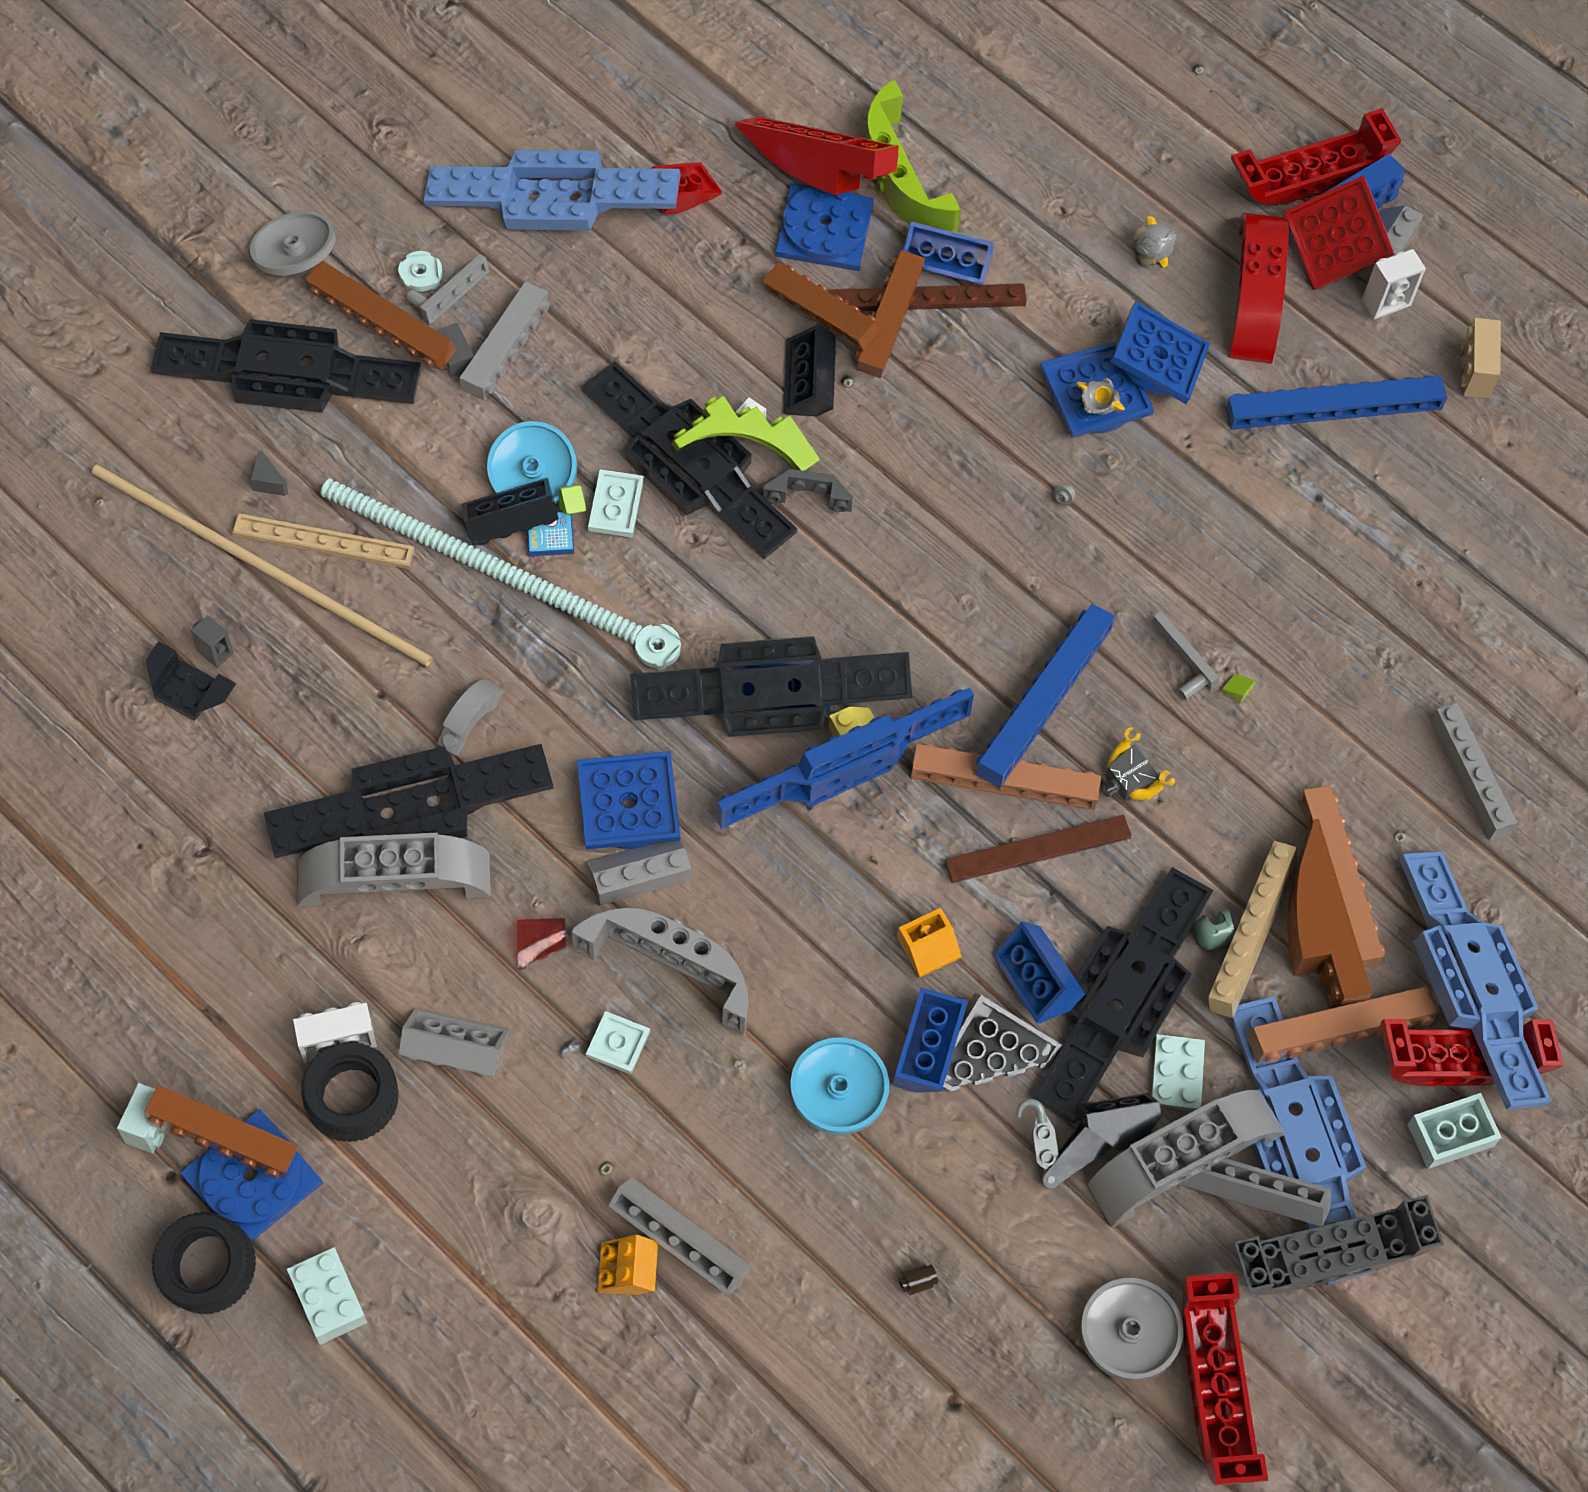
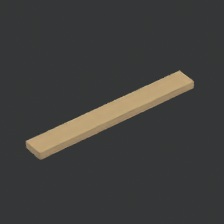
(323, 541)

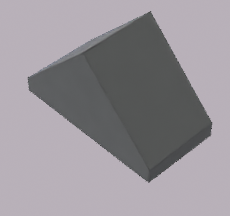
(266, 477)

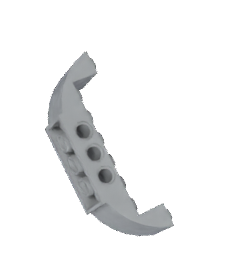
(393, 865)
(1182, 1152)

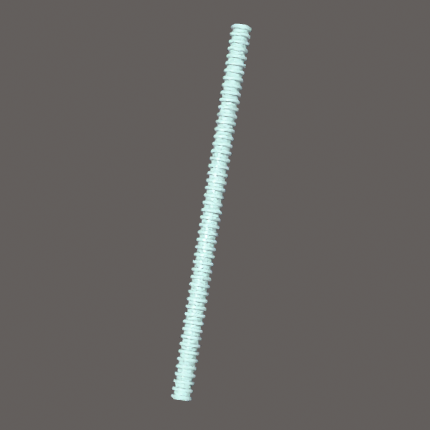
(486, 563)

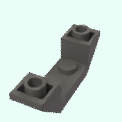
(821, 483)

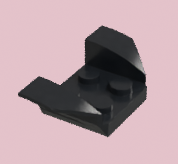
(182, 685)

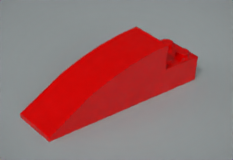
(820, 156)

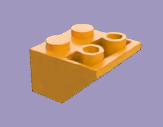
(929, 942)
(628, 1266)

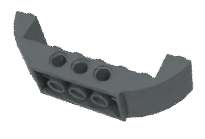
(1339, 1249)

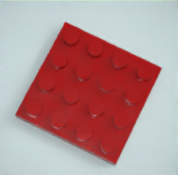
(1339, 232)

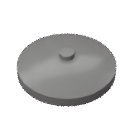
(292, 243)
(1131, 1329)

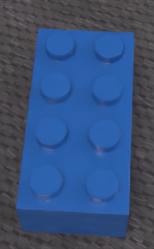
(1383, 179)

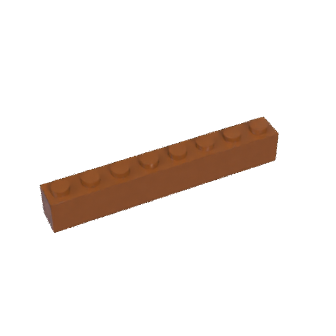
(381, 315)

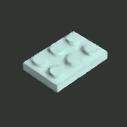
(616, 503)
(1178, 1072)

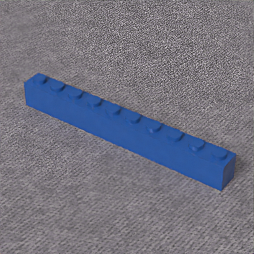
(1335, 402)
(1045, 695)

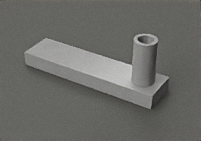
(451, 291)
(1205, 675)

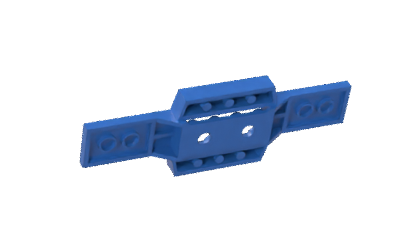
(845, 760)

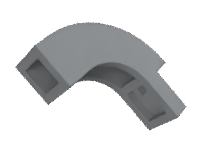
(467, 711)

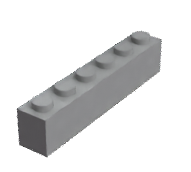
(504, 341)
(1473, 771)
(1264, 1190)
(680, 1236)

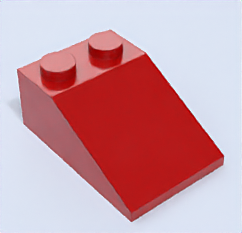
(694, 186)

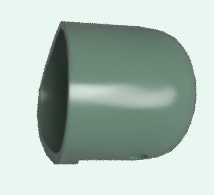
(1215, 936)

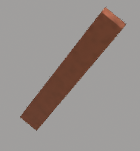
(1037, 848)

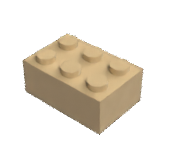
(1481, 358)

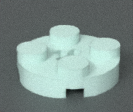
(420, 282)
(658, 658)

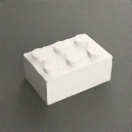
(1393, 283)
(333, 1027)

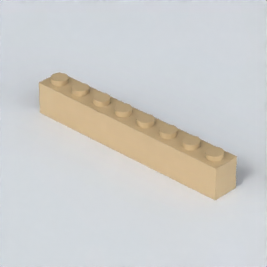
(1253, 929)

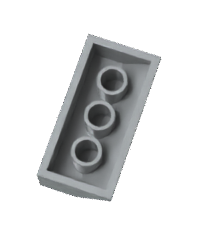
(1401, 227)
(639, 871)
(453, 1042)

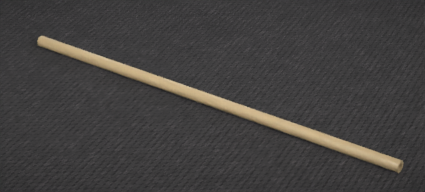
(262, 565)

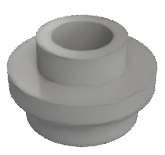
(1064, 494)

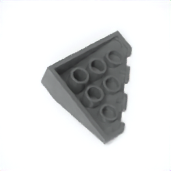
(994, 1045)

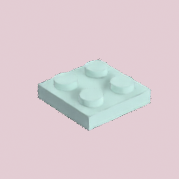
(618, 1042)

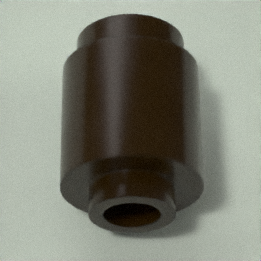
(918, 1279)

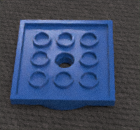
(833, 244)
(1159, 353)
(1089, 366)
(639, 778)
(253, 1203)

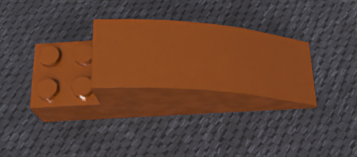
(1320, 926)

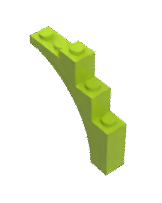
(721, 420)

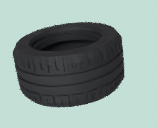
(341, 1059)
(170, 1252)

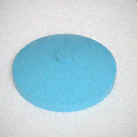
(530, 454)
(839, 1086)

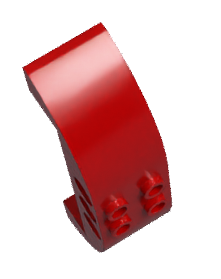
(1318, 165)
(1260, 287)
(1455, 1056)
(1219, 1381)

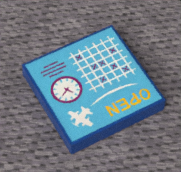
(552, 538)

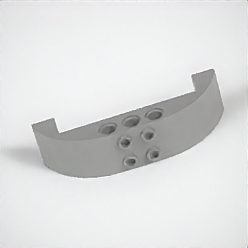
(673, 946)

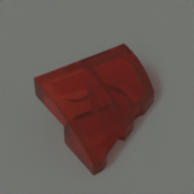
(539, 938)

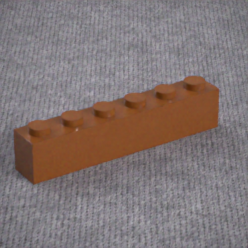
(821, 306)
(891, 312)
(220, 1132)

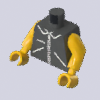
(1132, 774)

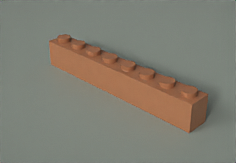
(1026, 780)
(1322, 805)
(1340, 1025)

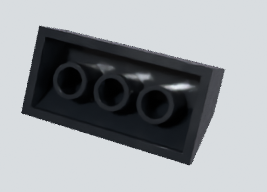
(810, 372)
(510, 512)

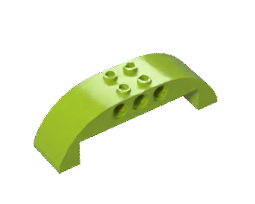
(902, 187)

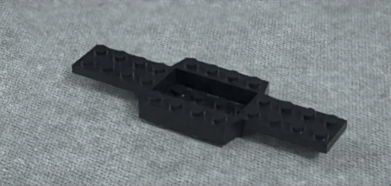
(286, 345)
(722, 484)
(823, 684)
(461, 793)
(1100, 1031)

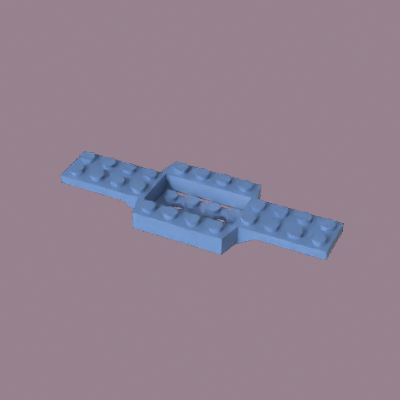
(553, 209)
(1500, 1016)
(1319, 1127)

